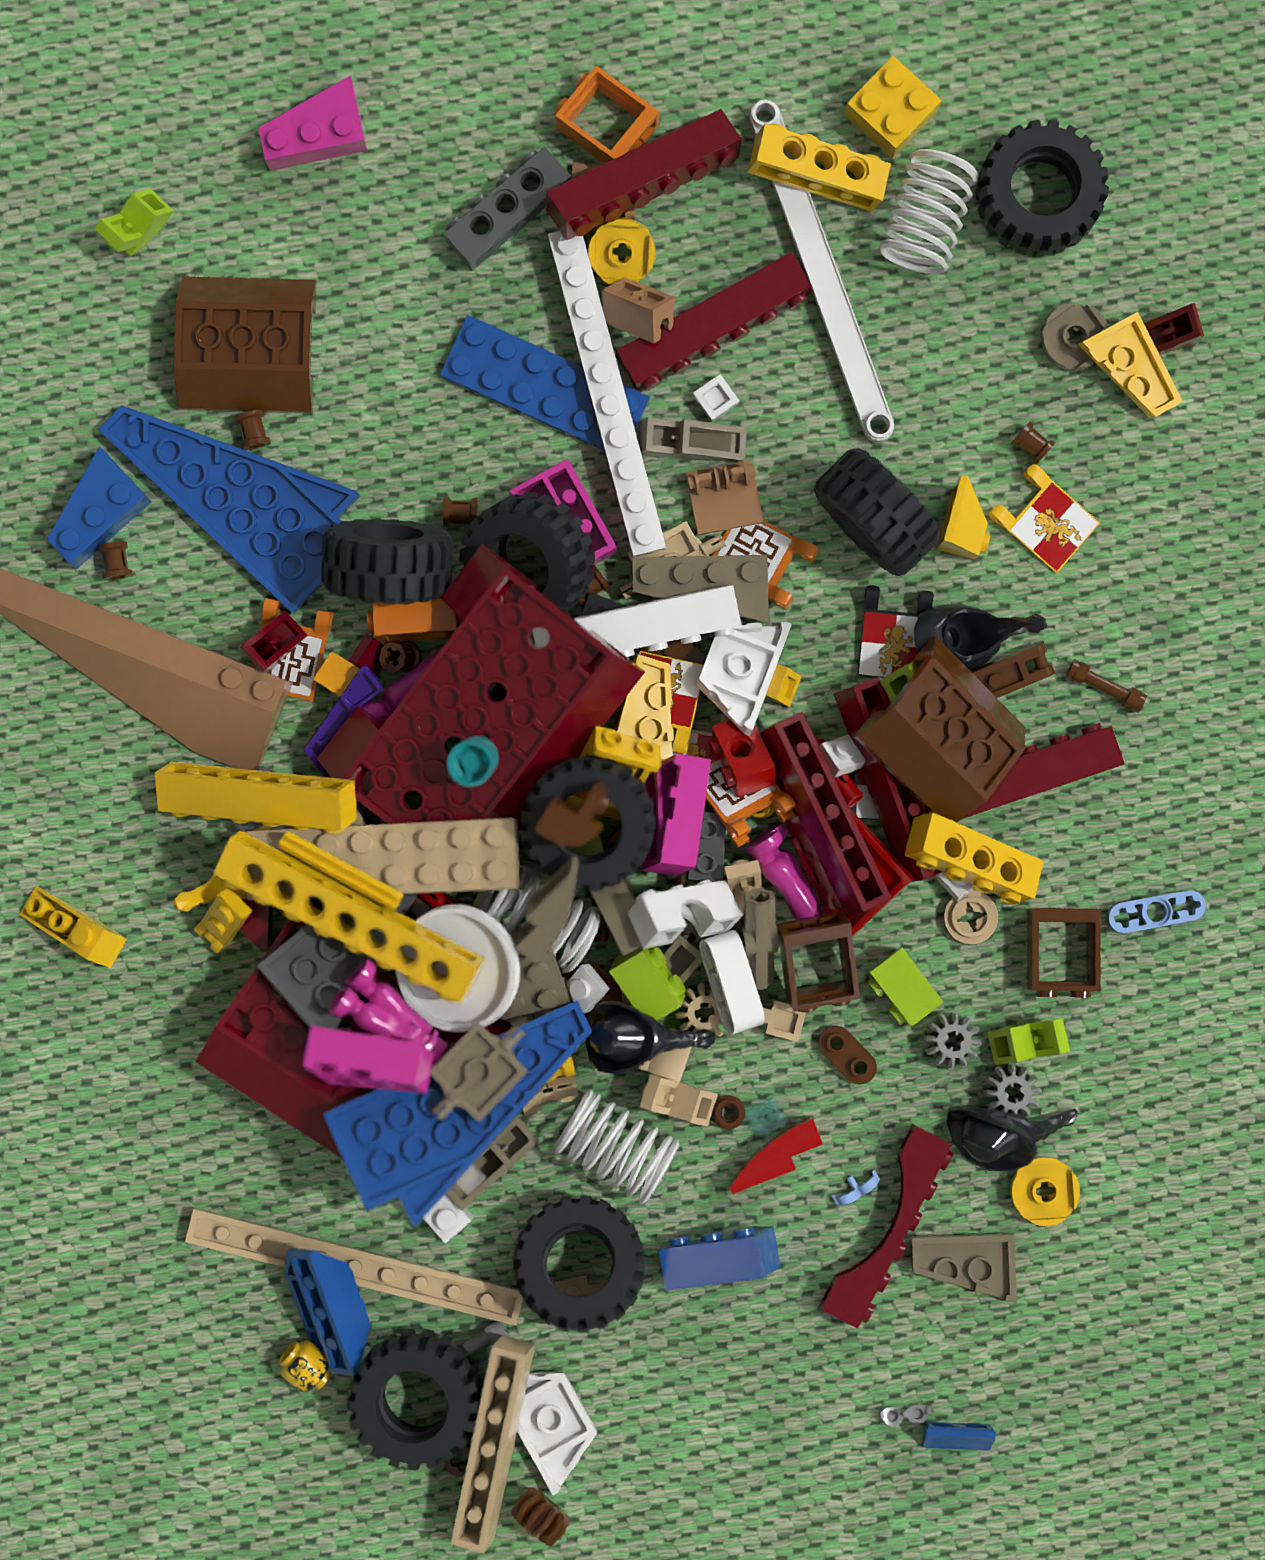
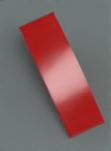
(776, 1155)

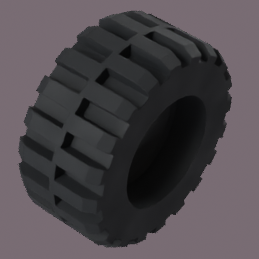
(1052, 146)
(877, 511)
(550, 529)
(387, 561)
(628, 796)
(569, 1217)
(390, 1434)

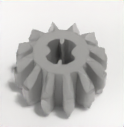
(963, 1043)
(1023, 1087)

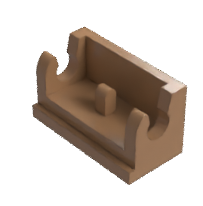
(637, 309)

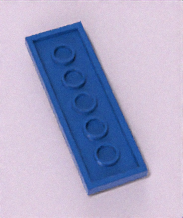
(529, 380)

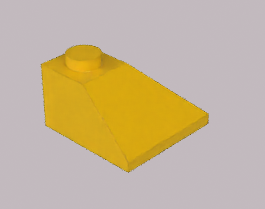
(964, 523)

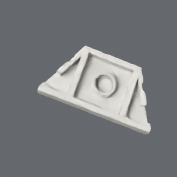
(741, 670)
(554, 1426)

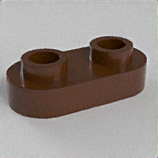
(847, 1055)

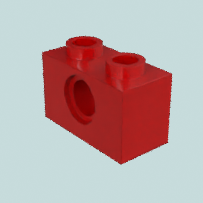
(745, 773)

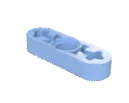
(1178, 898)

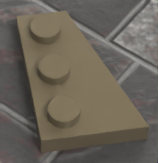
(969, 1261)

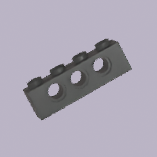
(475, 248)

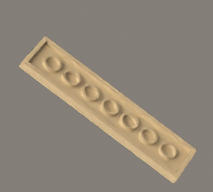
(419, 855)

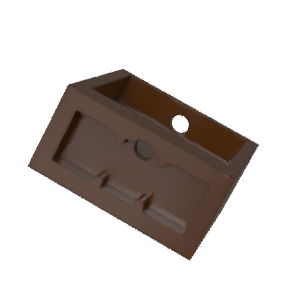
(812, 931)
(1093, 951)

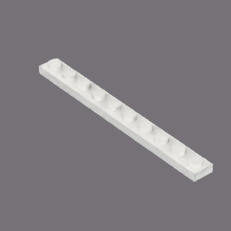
(607, 394)

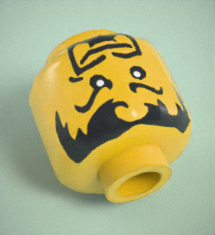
(304, 1366)

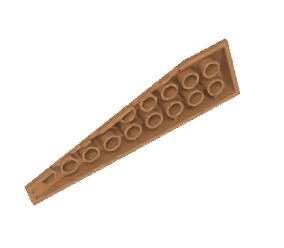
(183, 688)

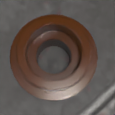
(736, 1120)

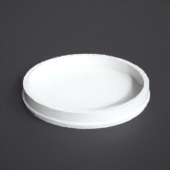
(495, 982)

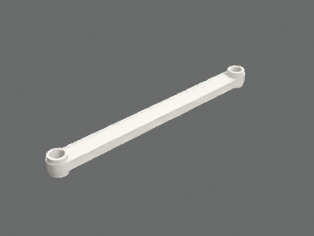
(830, 295)

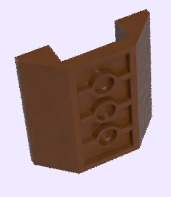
(244, 344)
(945, 735)

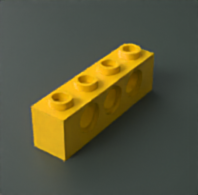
(802, 172)
(1019, 870)

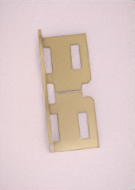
(559, 1094)

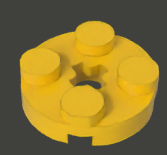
(636, 238)
(1059, 1204)

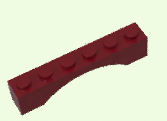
(854, 1289)

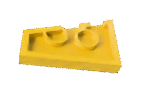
(1134, 364)
(647, 707)

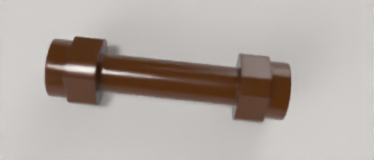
(1132, 699)

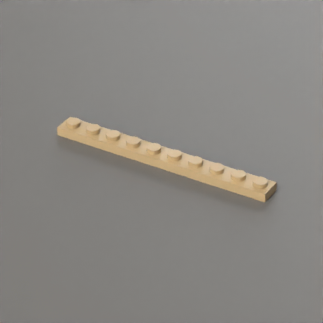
(369, 1268)

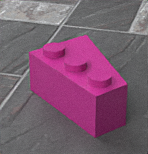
(565, 486)

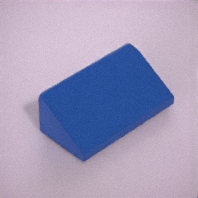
(958, 1436)

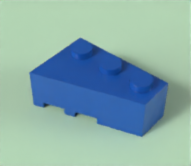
(96, 510)
(719, 1258)

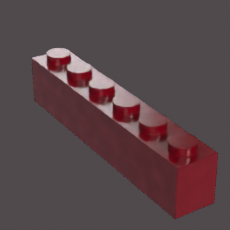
(643, 175)
(716, 321)
(1057, 765)
(891, 799)
(825, 815)

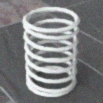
(928, 216)
(591, 917)
(581, 1119)

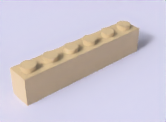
(492, 1444)

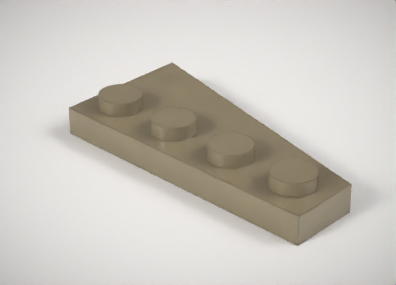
(681, 575)

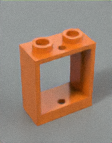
(587, 86)
(412, 621)

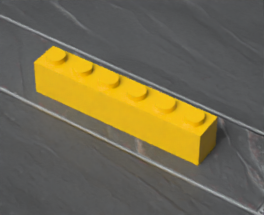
(256, 796)

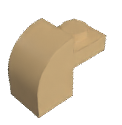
(741, 878)
(678, 1100)

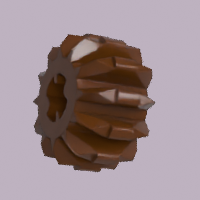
(540, 1516)

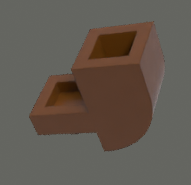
(572, 826)

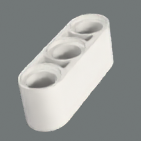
(731, 982)

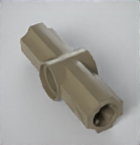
(760, 935)

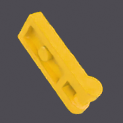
(223, 920)

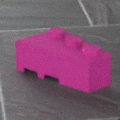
(315, 129)
(679, 805)
(368, 1060)

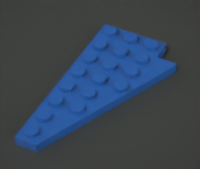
(249, 504)
(407, 1152)

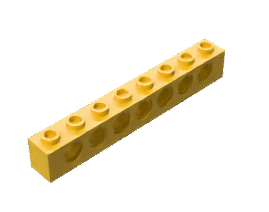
(367, 913)

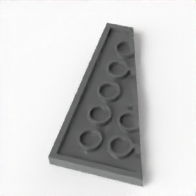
(315, 968)

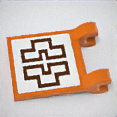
(779, 548)
(304, 660)
(734, 809)

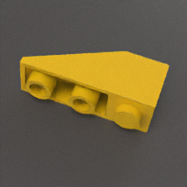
(73, 927)

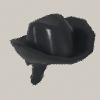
(975, 630)
(628, 1038)
(998, 1138)

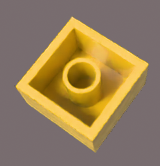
(892, 107)

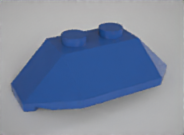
(329, 1307)

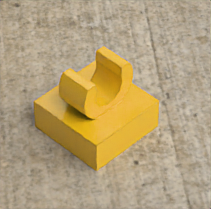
(783, 685)

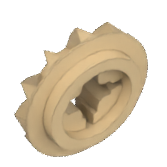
(985, 924)

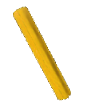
(340, 870)

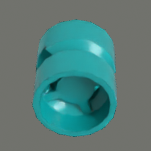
(473, 761)

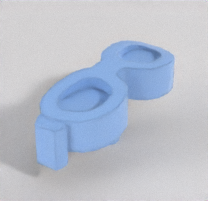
(857, 1191)

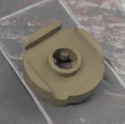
(1055, 335)

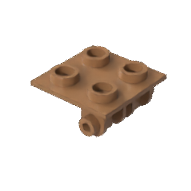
(724, 497)

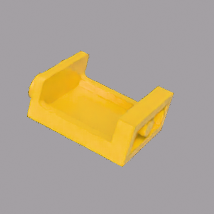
(626, 750)

